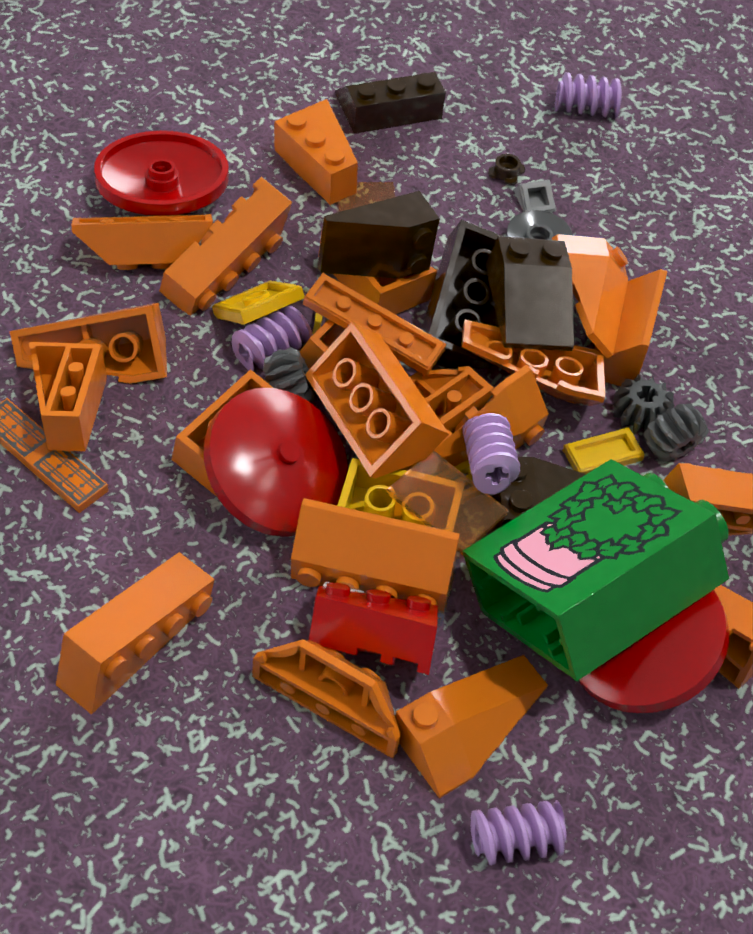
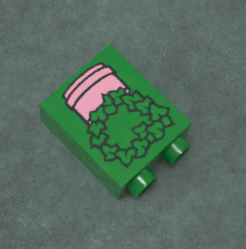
(598, 566)

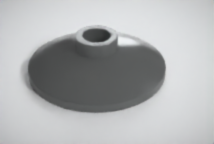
(537, 225)

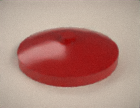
(161, 173)
(269, 455)
(666, 663)

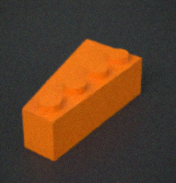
(227, 249)
(130, 630)

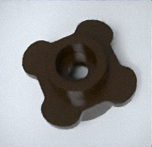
(507, 168)

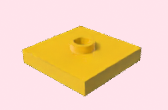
(258, 302)

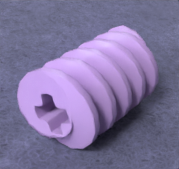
(589, 94)
(269, 334)
(491, 452)
(518, 830)

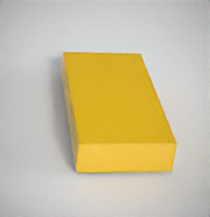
(594, 451)

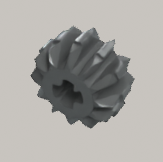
(287, 372)
(641, 402)
(676, 432)

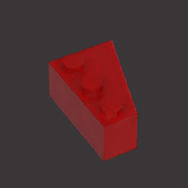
(375, 624)

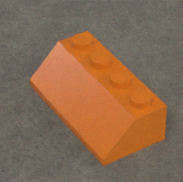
(375, 402)
(372, 553)

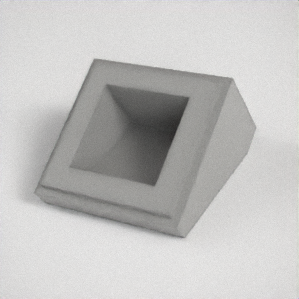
(535, 196)

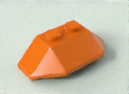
(141, 238)
(452, 393)
(333, 690)

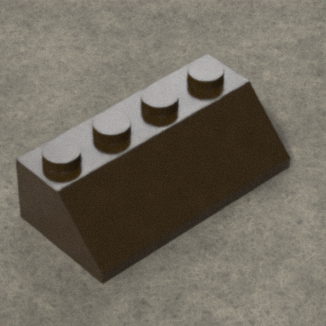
(461, 294)

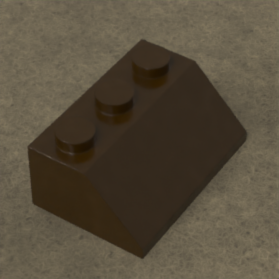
(392, 102)

